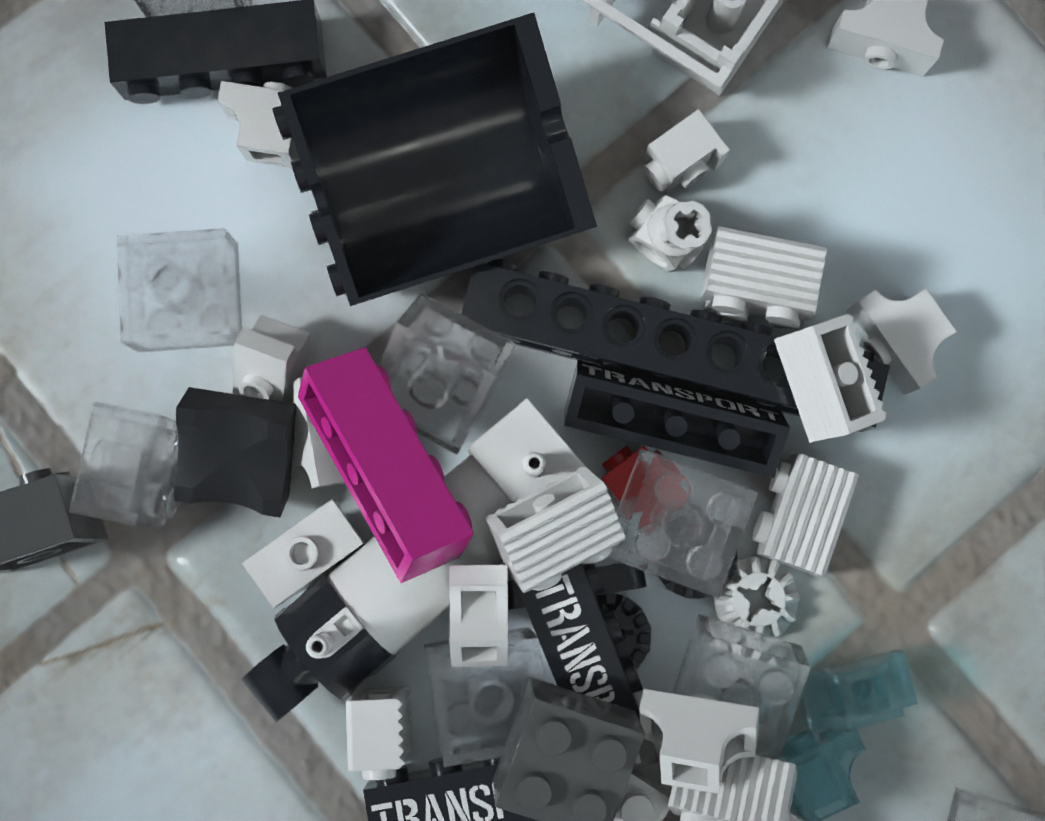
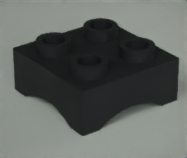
(234, 450)

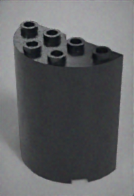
(436, 159)

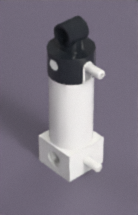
(360, 611)

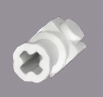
(670, 231)

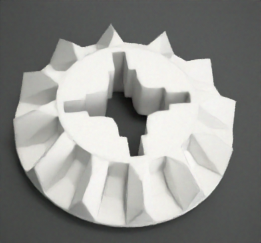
(781, 591)

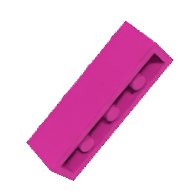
(385, 464)

